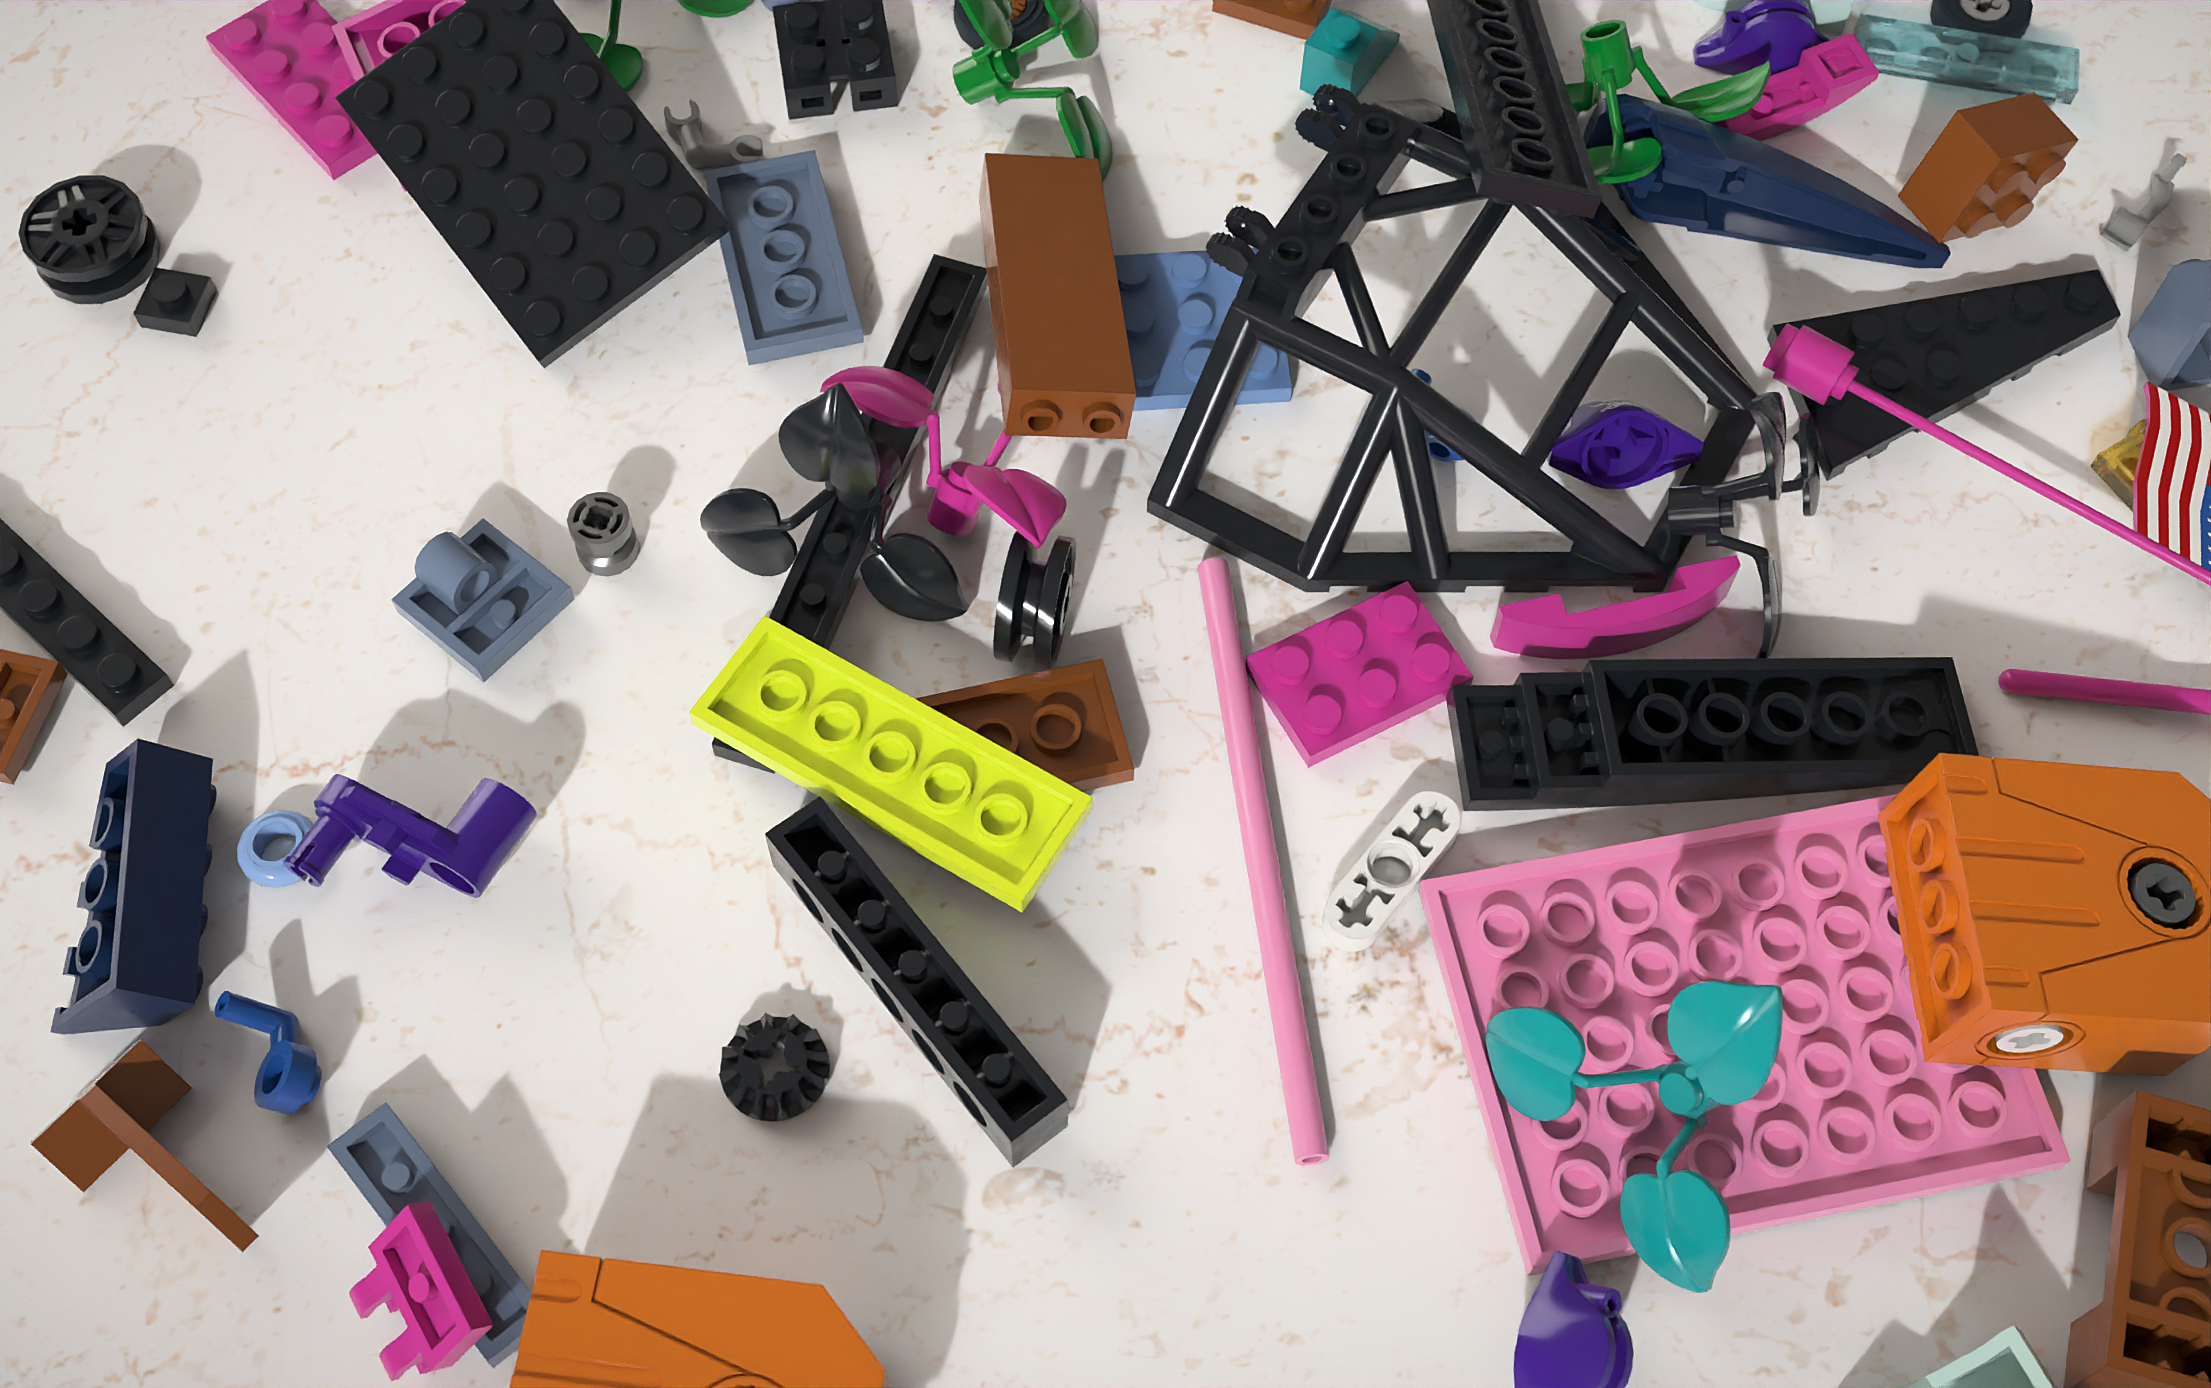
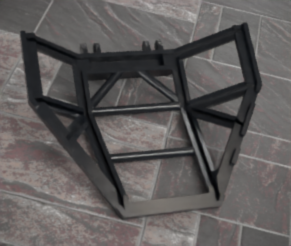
(1285, 280)

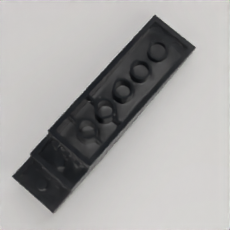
(1703, 730)

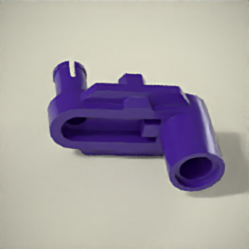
(461, 855)

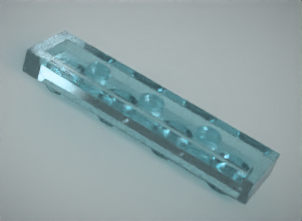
(1969, 58)

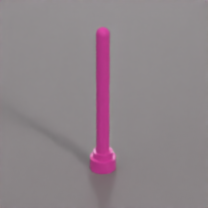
(2106, 691)

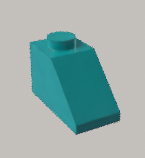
(1345, 52)

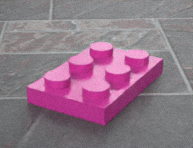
(1357, 673)

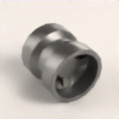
(603, 533)

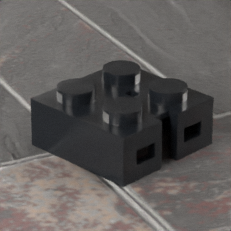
(810, 68)

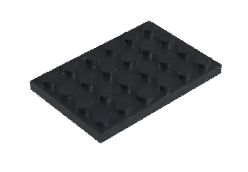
(534, 168)

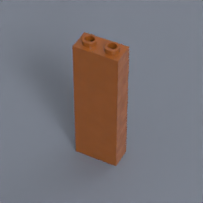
(1055, 298)

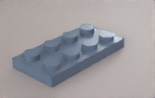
(784, 258)

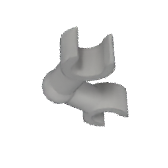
(702, 154)

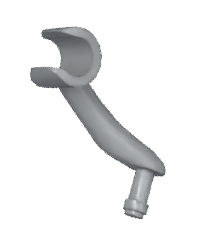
(2129, 227)

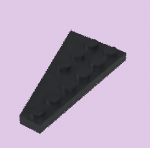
(1946, 354)

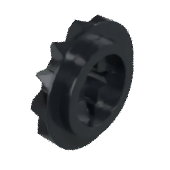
(786, 1093)

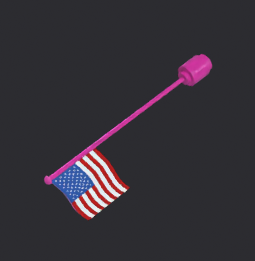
(2169, 478)

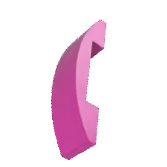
(1819, 83)
(1546, 630)

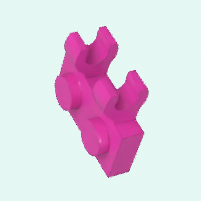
(431, 1289)

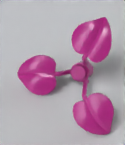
(1014, 494)

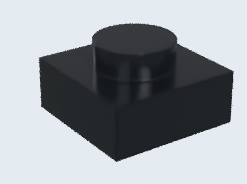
(175, 302)

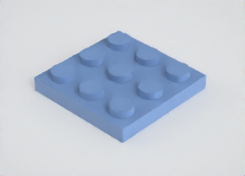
(1171, 322)

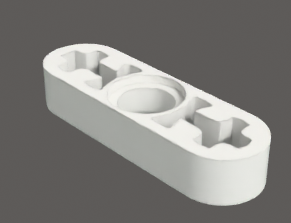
(1392, 842)

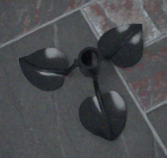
(832, 445)
(1714, 507)

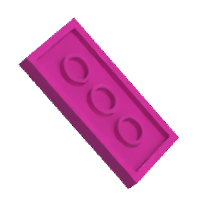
(295, 71)

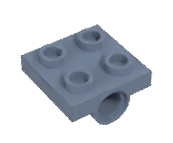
(480, 597)

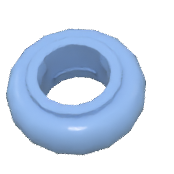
(258, 836)

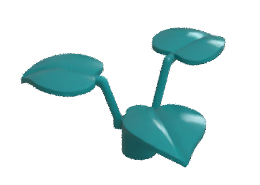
(1726, 1052)

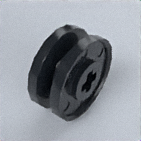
(89, 239)
(1034, 600)

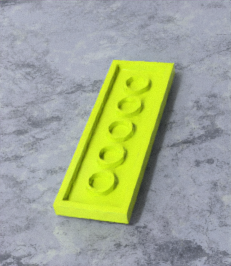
(893, 762)

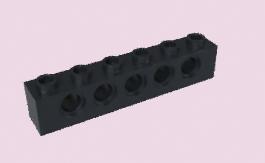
(918, 982)

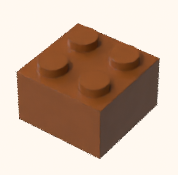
(1988, 167)

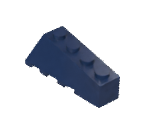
(143, 893)

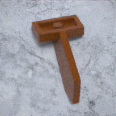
(116, 1117)

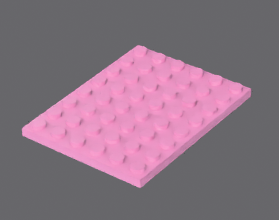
(1754, 902)

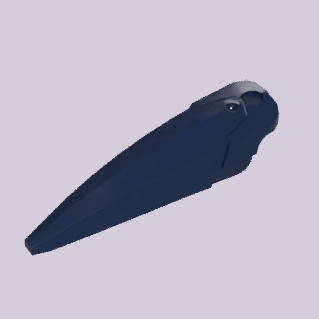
(1754, 192)

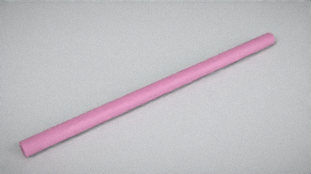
(1263, 868)

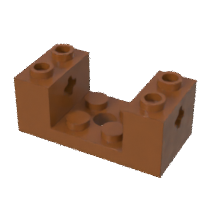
(2154, 1304)

